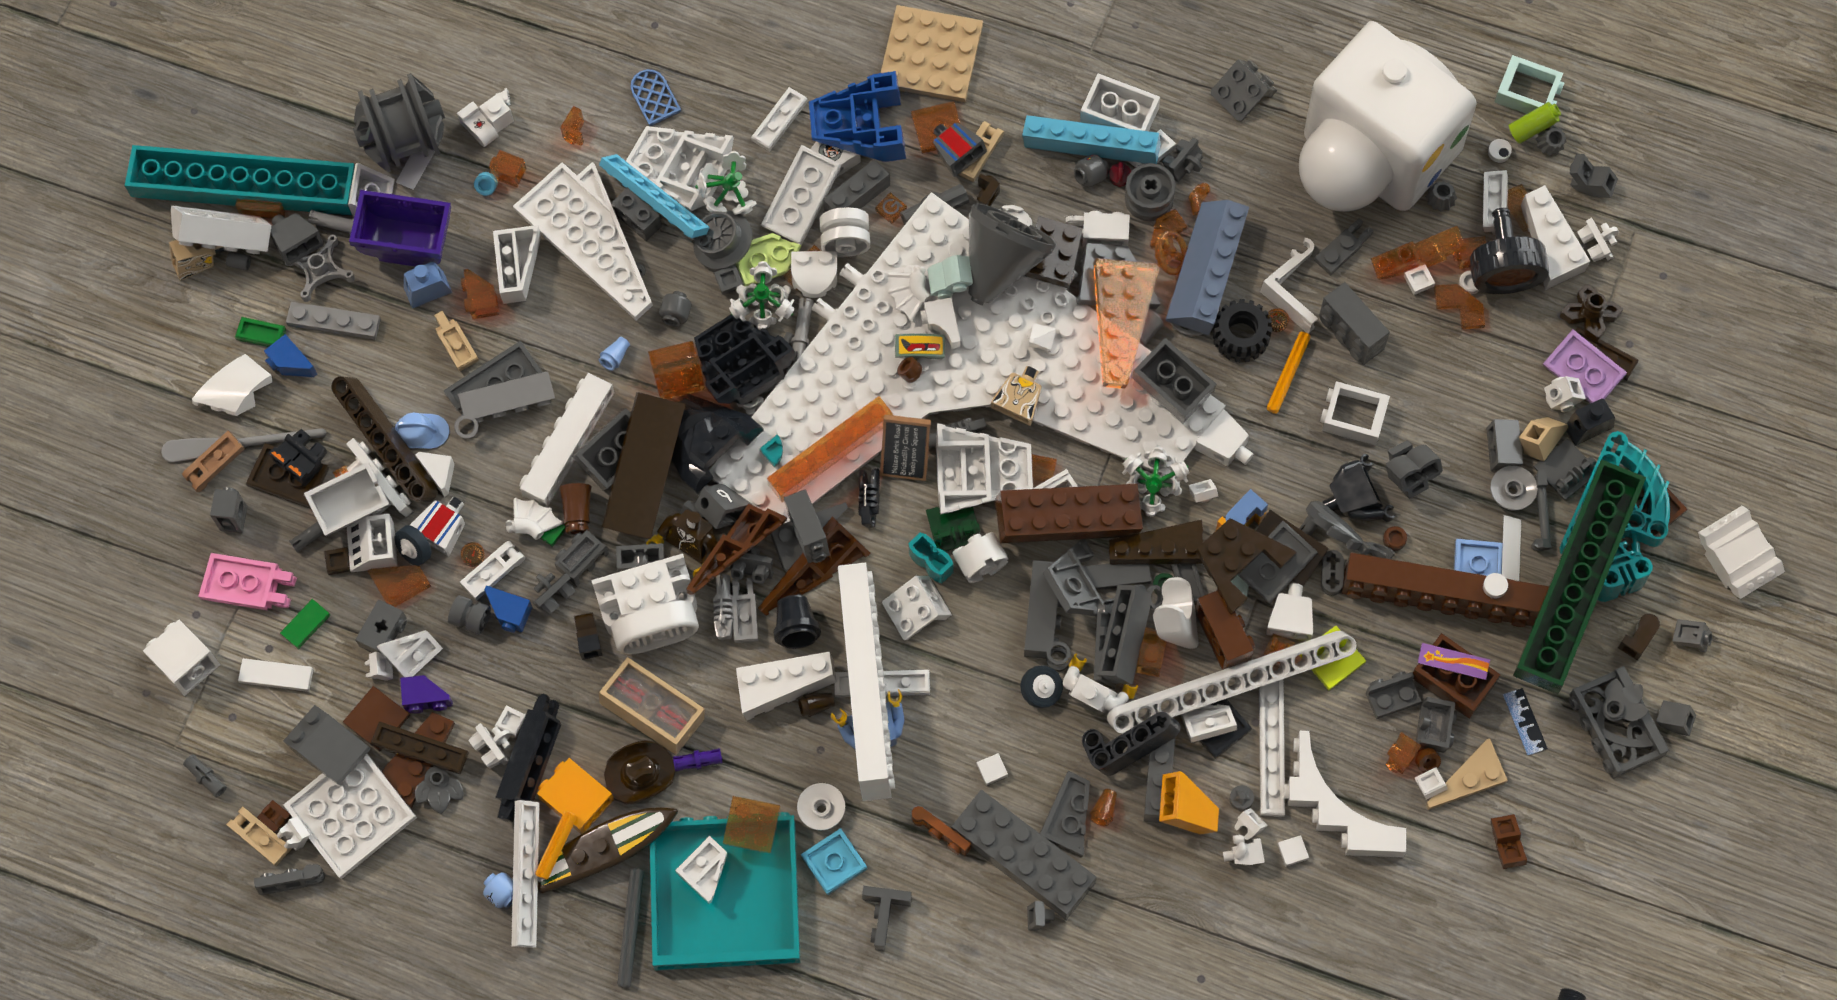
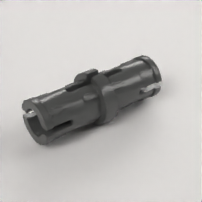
(194, 765)

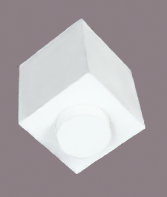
(497, 113)

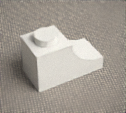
(940, 317)

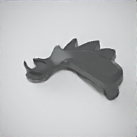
(1323, 516)

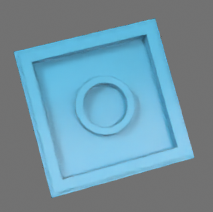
(834, 861)

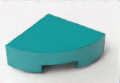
(773, 450)

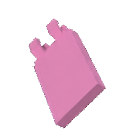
(245, 582)

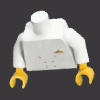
(1093, 692)

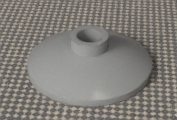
(1516, 478)

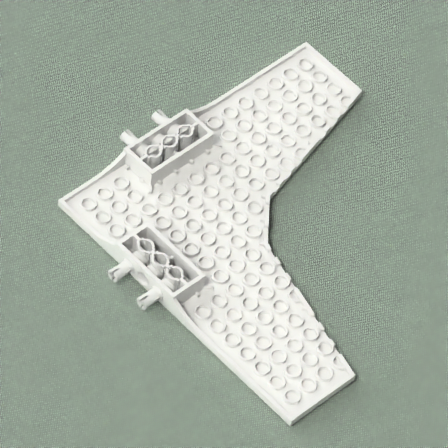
(856, 363)

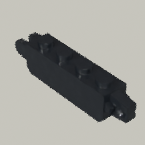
(529, 756)

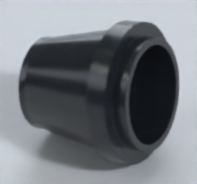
(795, 623)

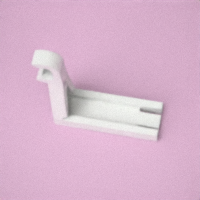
(1283, 299)

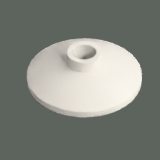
(819, 795)

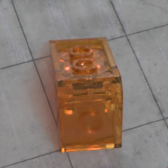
(676, 370)

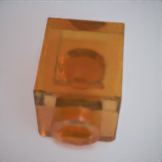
(572, 126)

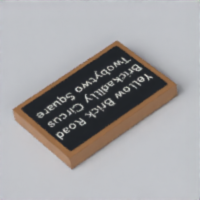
(905, 447)

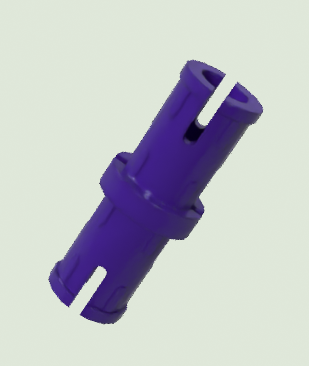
(697, 759)

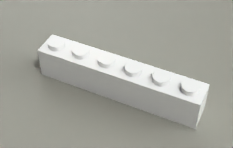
(567, 438)

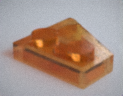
(399, 583)

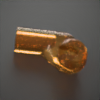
(1197, 195)

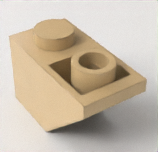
(1541, 437)

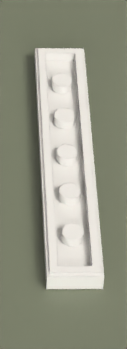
(1272, 749)
(524, 878)

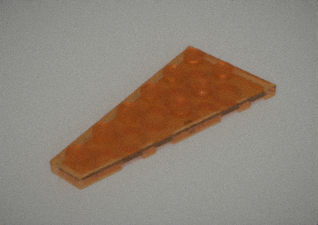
(1122, 306)

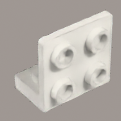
(915, 606)

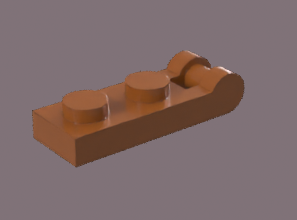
(940, 830)

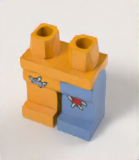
(1246, 510)

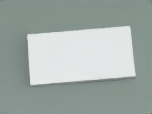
(801, 195)

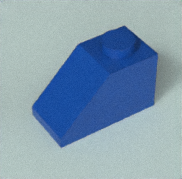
(288, 359)
(509, 609)

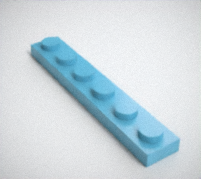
(654, 196)

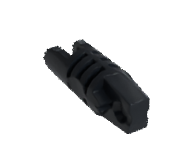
(869, 497)

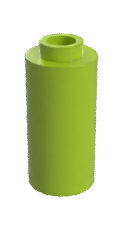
(1535, 122)

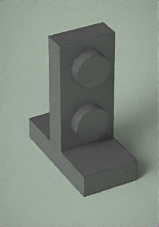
(882, 912)

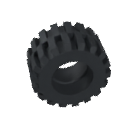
(1247, 314)

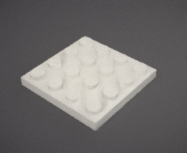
(351, 818)

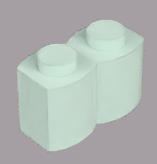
(950, 276)

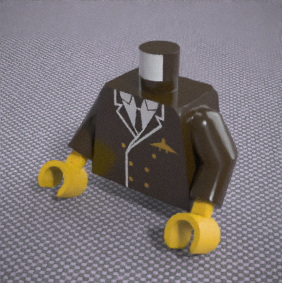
(688, 534)

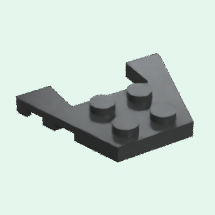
(1103, 251)
(1072, 583)

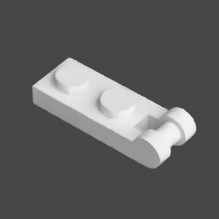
(492, 570)

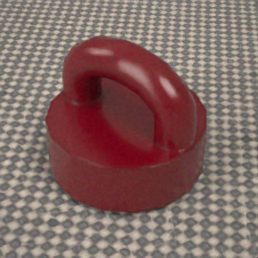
(1119, 173)

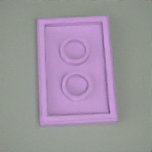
(1582, 360)

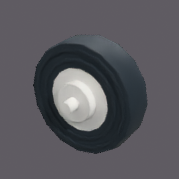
(412, 545)
(1041, 686)

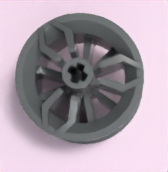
(398, 122)

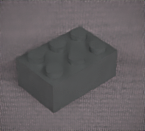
(1353, 323)
(1174, 380)
(602, 452)

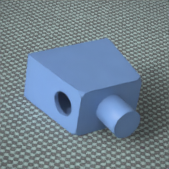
(425, 284)

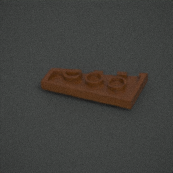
(406, 772)

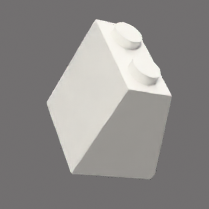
(181, 657)

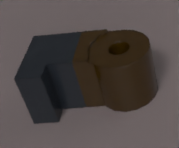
(587, 636)

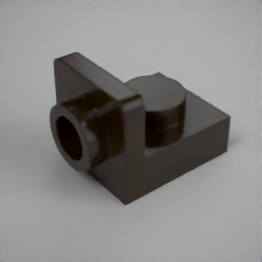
(989, 191)

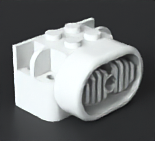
(648, 605)

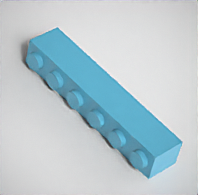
(1091, 140)

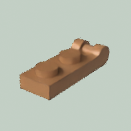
(213, 461)

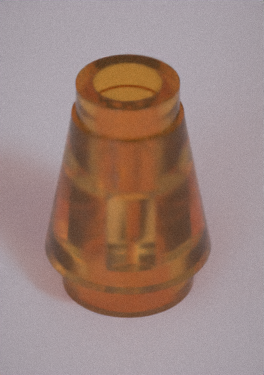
(1104, 808)

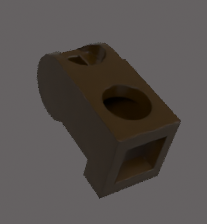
(1645, 631)

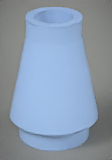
(613, 355)

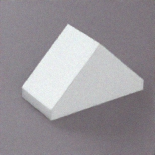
(439, 469)

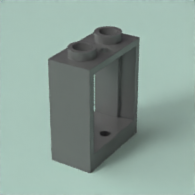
(807, 526)

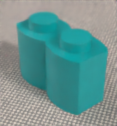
(934, 560)

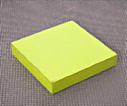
(1335, 672)

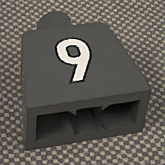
(720, 505)

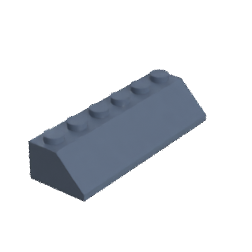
(1207, 265)

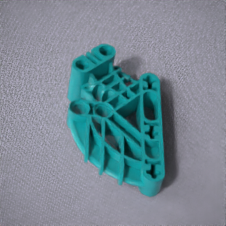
(1630, 569)

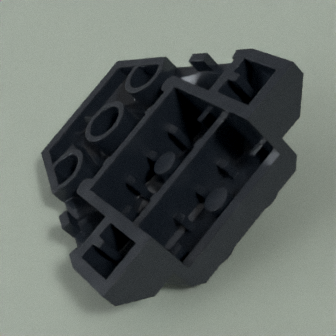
(741, 360)
(706, 435)

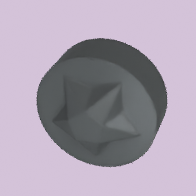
(1241, 798)

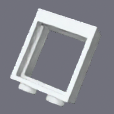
(1352, 431)

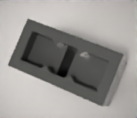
(636, 214)

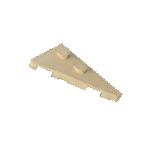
(1474, 776)

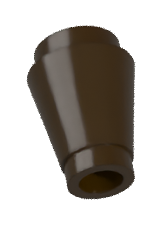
(815, 703)

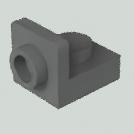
(1692, 634)

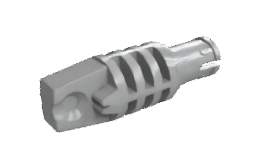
(723, 608)

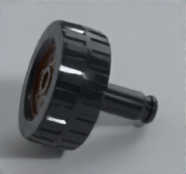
(1509, 261)

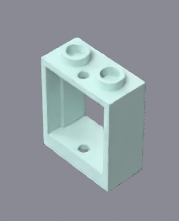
(1521, 103)

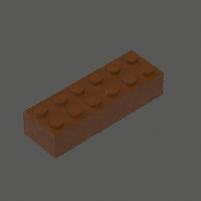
(1068, 513)

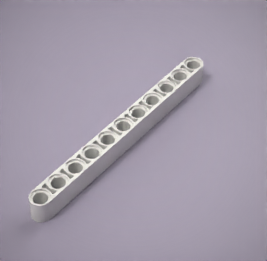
(1243, 682)

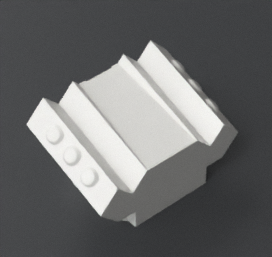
(1740, 552)

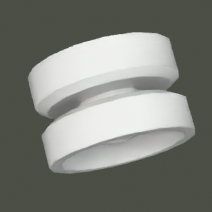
(845, 231)

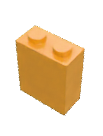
(575, 792)

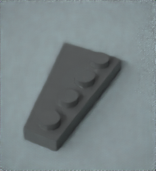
(506, 366)

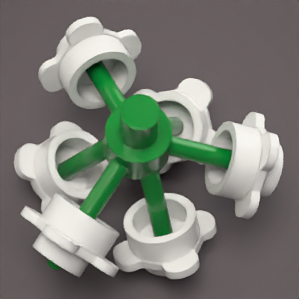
(761, 294)
(1165, 483)

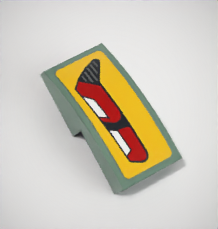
(920, 346)

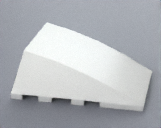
(675, 160)
(977, 467)

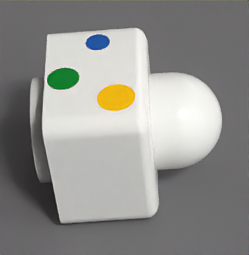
(1381, 135)

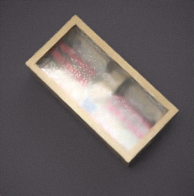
(651, 706)

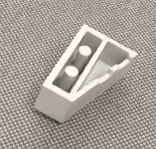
(515, 260)

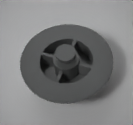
(725, 241)

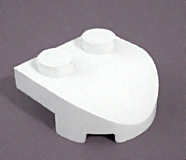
(814, 272)

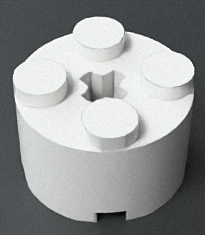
(980, 557)

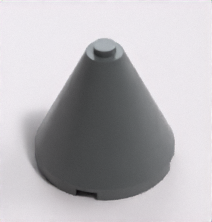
(1001, 251)

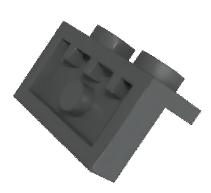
(1393, 694)

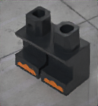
(297, 459)

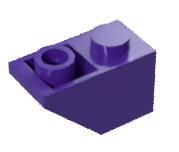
(421, 694)

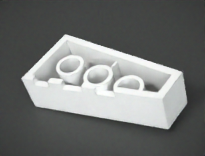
(1549, 226)

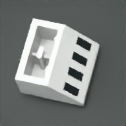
(372, 543)

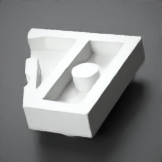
(704, 868)

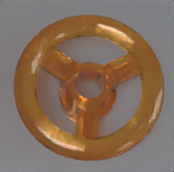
(1168, 252)

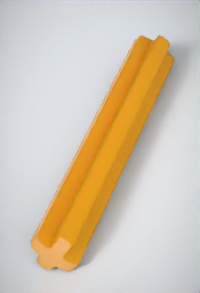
(1288, 372)

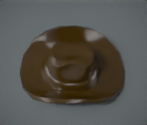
(639, 771)

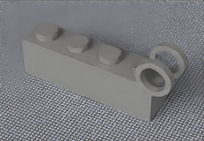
(502, 397)

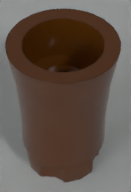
(576, 507)

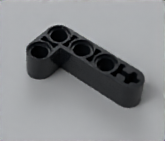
(1159, 728)

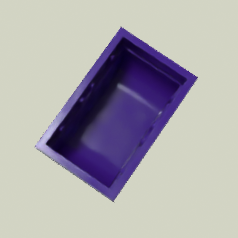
(400, 228)

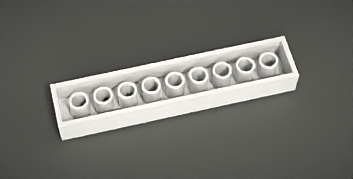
(866, 682)

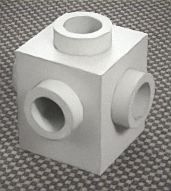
(1564, 393)

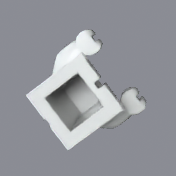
(1245, 853)

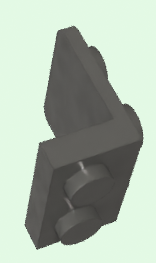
(1242, 89)

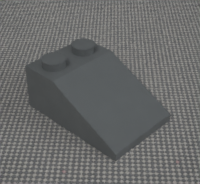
(326, 745)

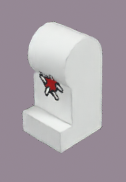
(477, 124)

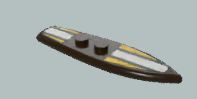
(607, 845)

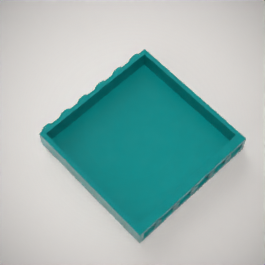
(752, 909)

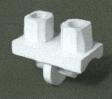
(1600, 250)
(483, 738)

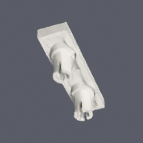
(387, 483)

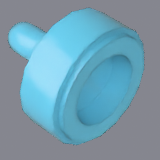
(485, 183)

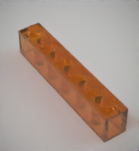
(829, 449)

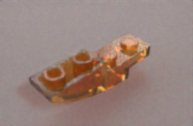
(1412, 255)

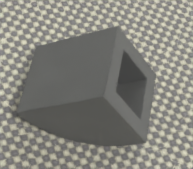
(1676, 717)

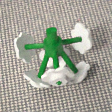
(732, 186)

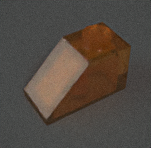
(1151, 653)

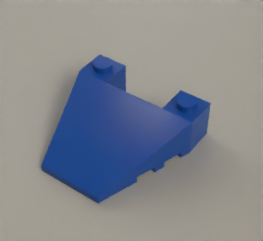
(853, 120)

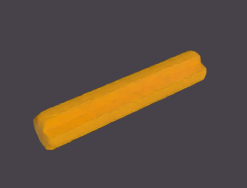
(556, 844)

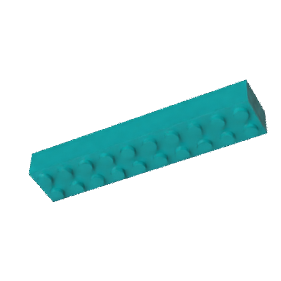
(232, 176)

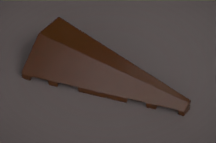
(747, 532)
(803, 577)

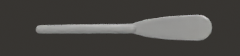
(192, 448)

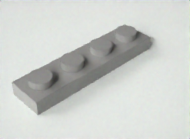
(333, 320)

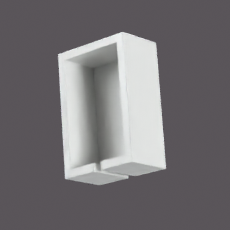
(346, 499)

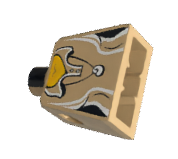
(191, 259)
(1018, 396)

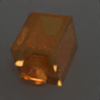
(507, 168)
(1463, 256)

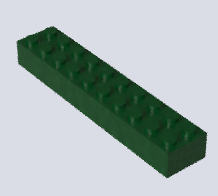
(1579, 577)

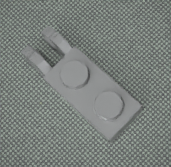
(744, 613)

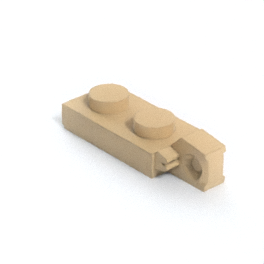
(455, 342)

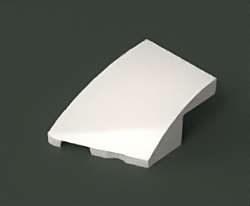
(233, 386)

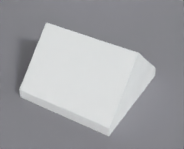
(369, 180)

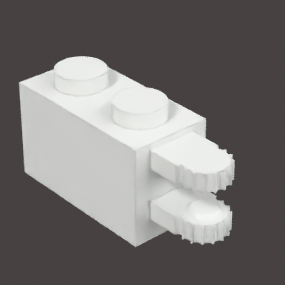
(1102, 227)

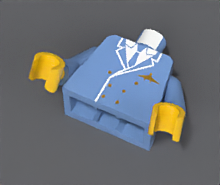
(895, 719)

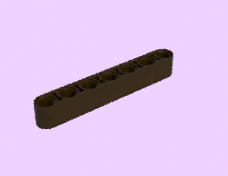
(393, 444)

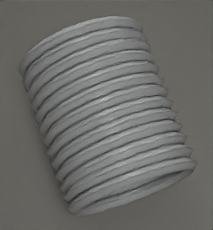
(1151, 326)

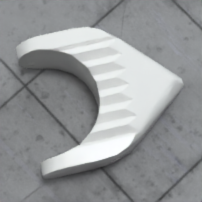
(1177, 616)

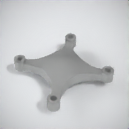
(321, 268)

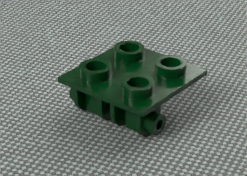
(952, 528)

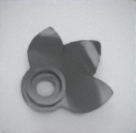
(1626, 699)
(438, 793)

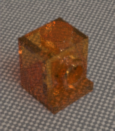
(1402, 754)

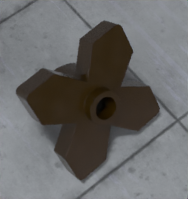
(1592, 311)

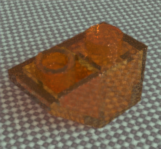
(481, 296)

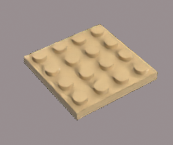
(932, 52)

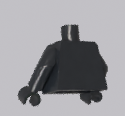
(1356, 493)

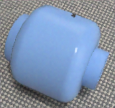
(499, 890)

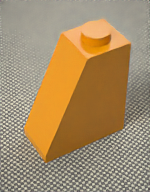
(1186, 805)

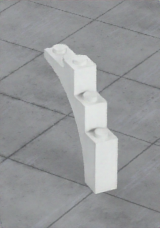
(1361, 835)

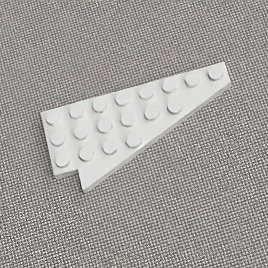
(583, 226)

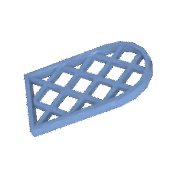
(677, 109)

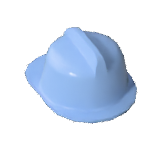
(422, 430)

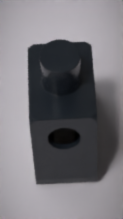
(1594, 420)

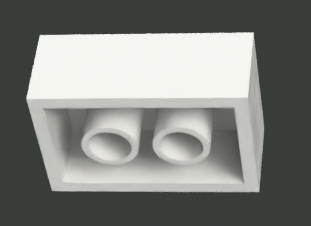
(1119, 105)

